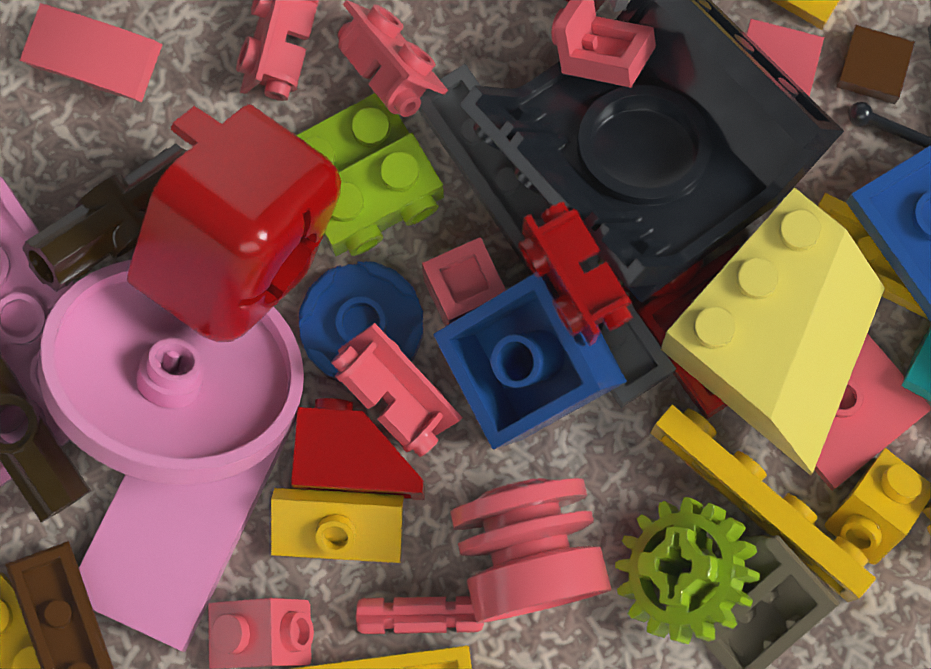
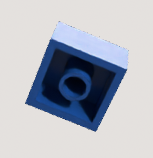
(523, 363)

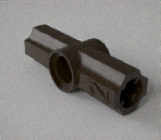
(101, 224)
(38, 459)

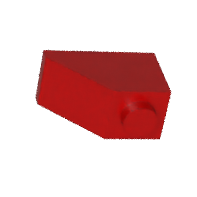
(348, 454)

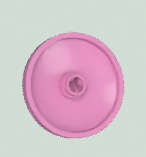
(156, 393)

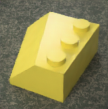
(783, 327)

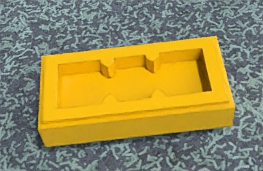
(337, 525)

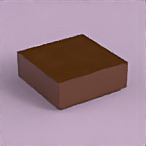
(875, 64)

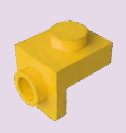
(881, 507)

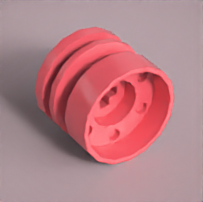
(529, 549)

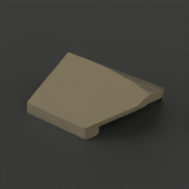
(784, 607)

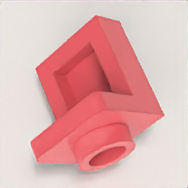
(600, 46)
(260, 633)

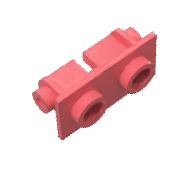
(267, 56)
(405, 68)
(378, 369)

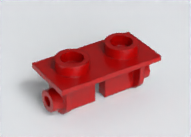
(558, 251)

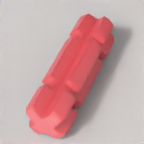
(416, 615)

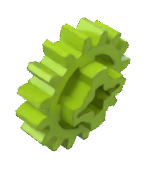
(694, 598)

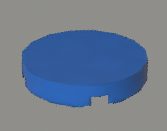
(354, 285)

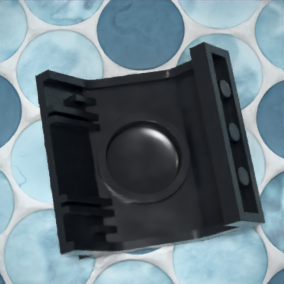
(675, 159)

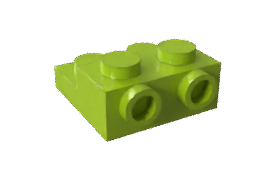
(380, 174)

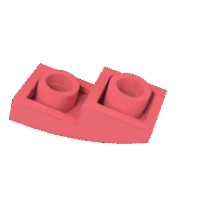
(91, 52)

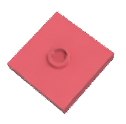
(869, 415)

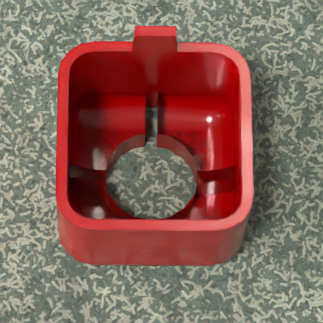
(233, 222)

